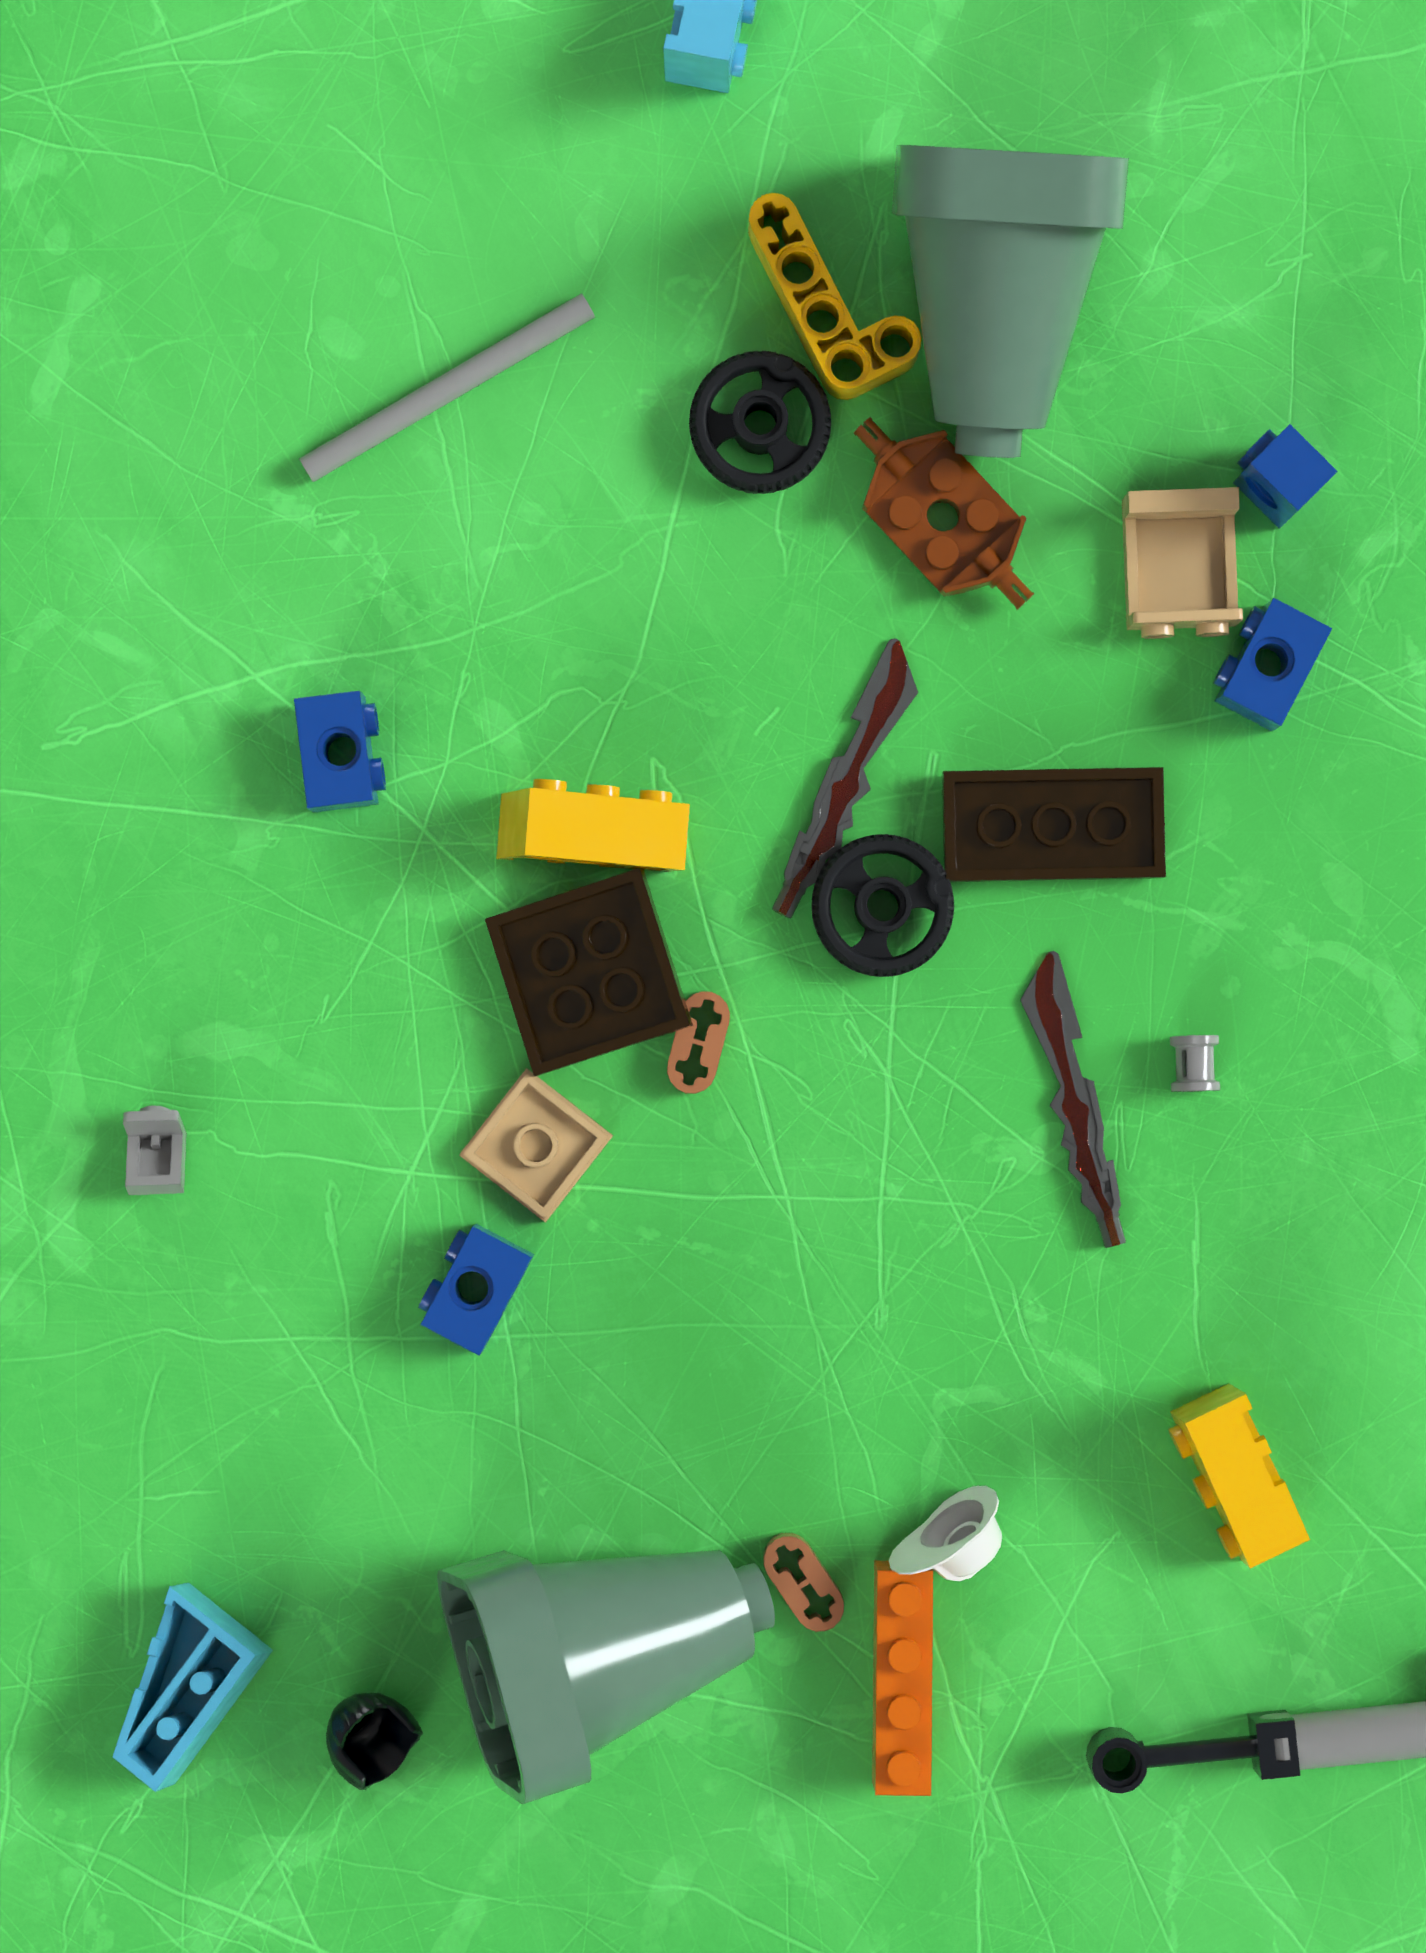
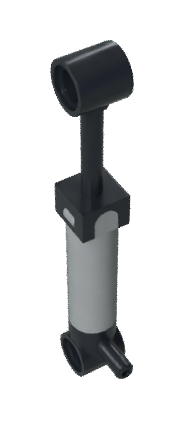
(1277, 1744)

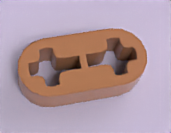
(711, 1046)
(792, 1589)

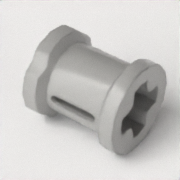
(1195, 1063)

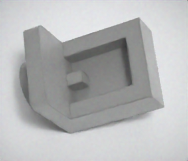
(155, 1151)

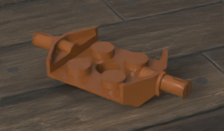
(928, 472)

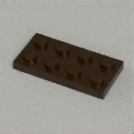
(1053, 824)

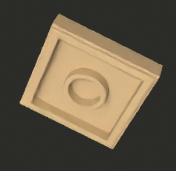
(536, 1145)

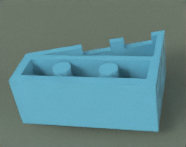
(705, 42)
(188, 1686)

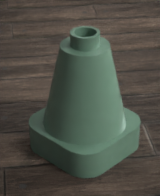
(1001, 277)
(589, 1651)

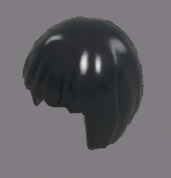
(370, 1738)

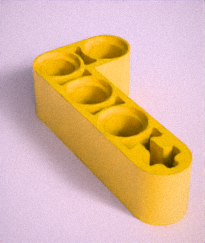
(822, 294)

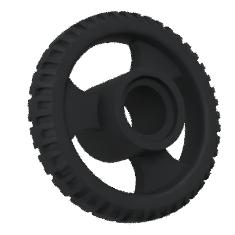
(712, 428)
(847, 872)

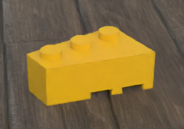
(593, 827)
(1237, 1476)

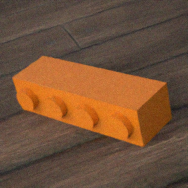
(902, 1682)

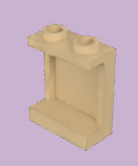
(1181, 561)

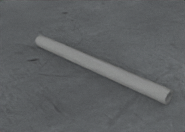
(447, 387)

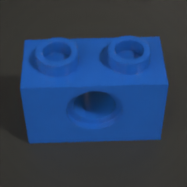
(1282, 474)
(1296, 642)
(321, 722)
(467, 1321)

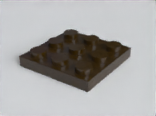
(588, 972)

